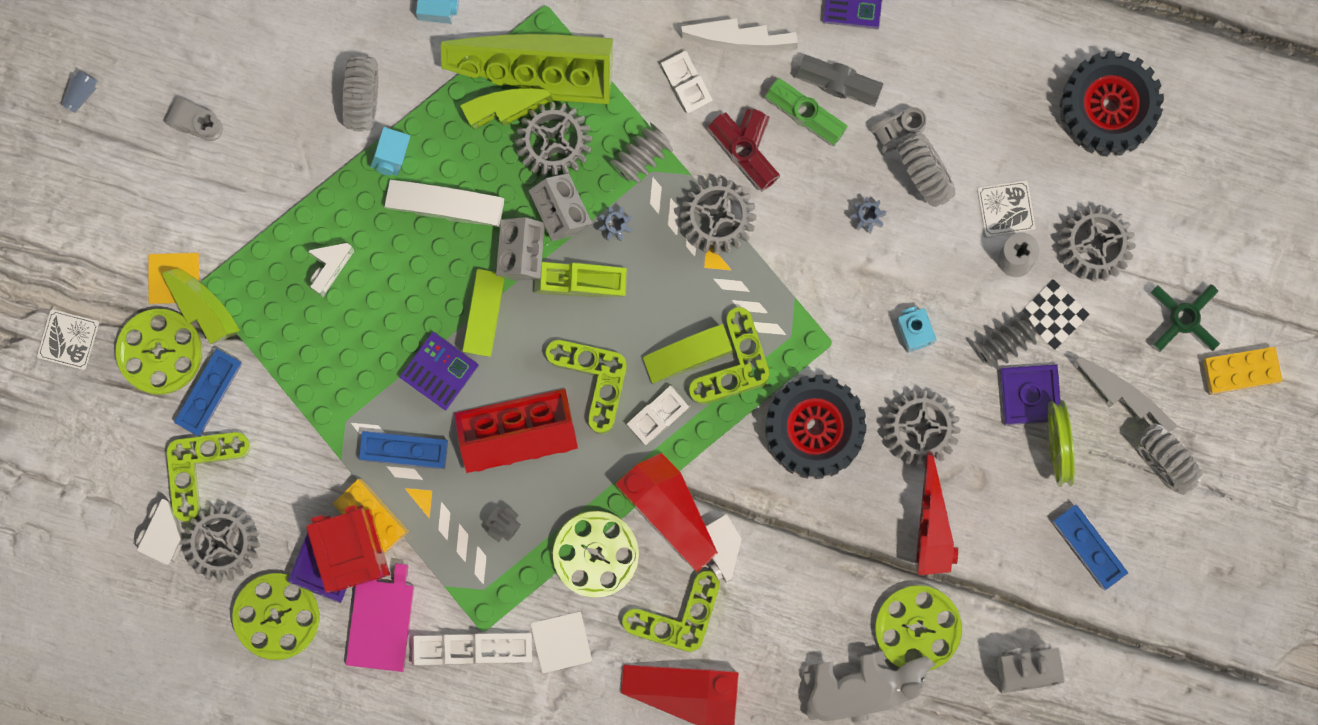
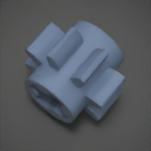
(866, 207)
(618, 216)

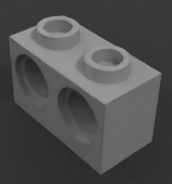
(560, 207)
(520, 249)

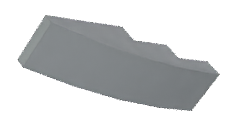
(1114, 389)

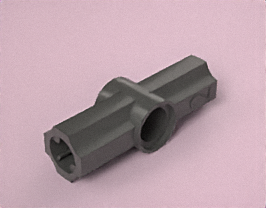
(839, 80)

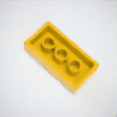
(1242, 370)
(387, 524)

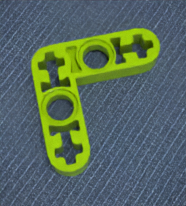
(740, 371)
(605, 378)
(188, 466)
(678, 628)

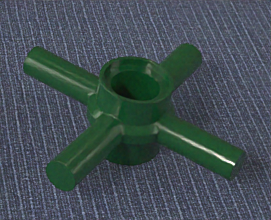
(1193, 309)

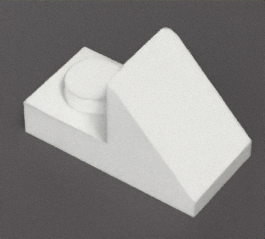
(334, 259)

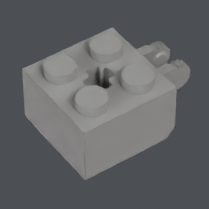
(1029, 670)

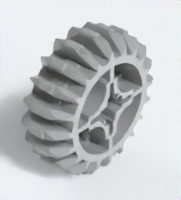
(360, 93)
(533, 126)
(926, 169)
(730, 220)
(1098, 254)
(909, 427)
(1168, 458)
(212, 553)

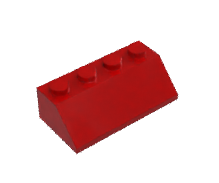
(515, 431)

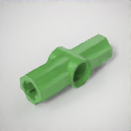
(791, 100)

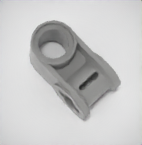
(190, 119)
(897, 128)

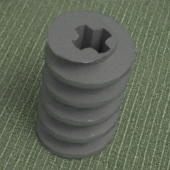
(1006, 340)

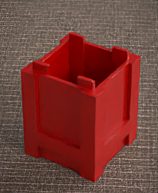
(347, 549)

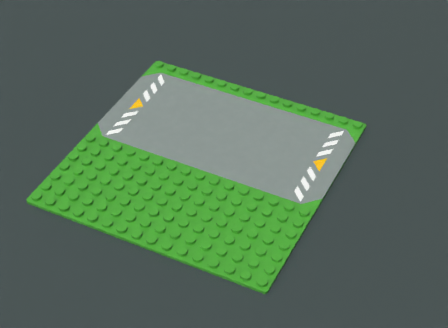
(417, 277)

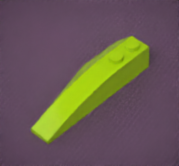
(562, 64)

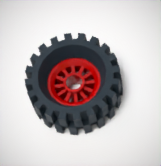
(1114, 73)
(818, 394)

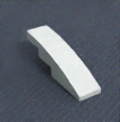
(727, 35)
(444, 203)
(471, 649)

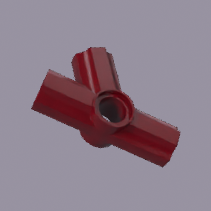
(748, 136)

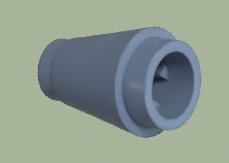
(79, 90)

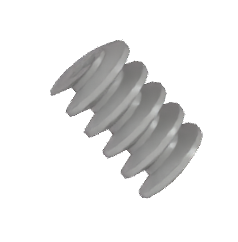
(642, 154)
(1007, 258)

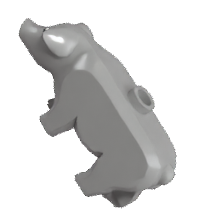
(864, 692)

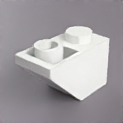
(163, 536)
(727, 544)

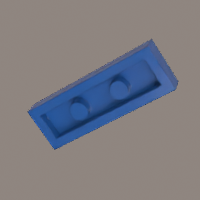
(208, 392)
(403, 450)
(1090, 547)

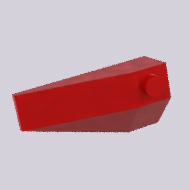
(666, 503)
(935, 540)
(689, 694)

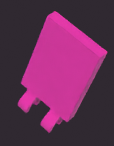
(381, 623)

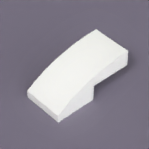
(686, 82)
(658, 415)

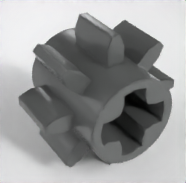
(502, 524)

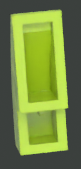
(505, 105)
(581, 280)
(200, 306)
(483, 313)
(688, 354)

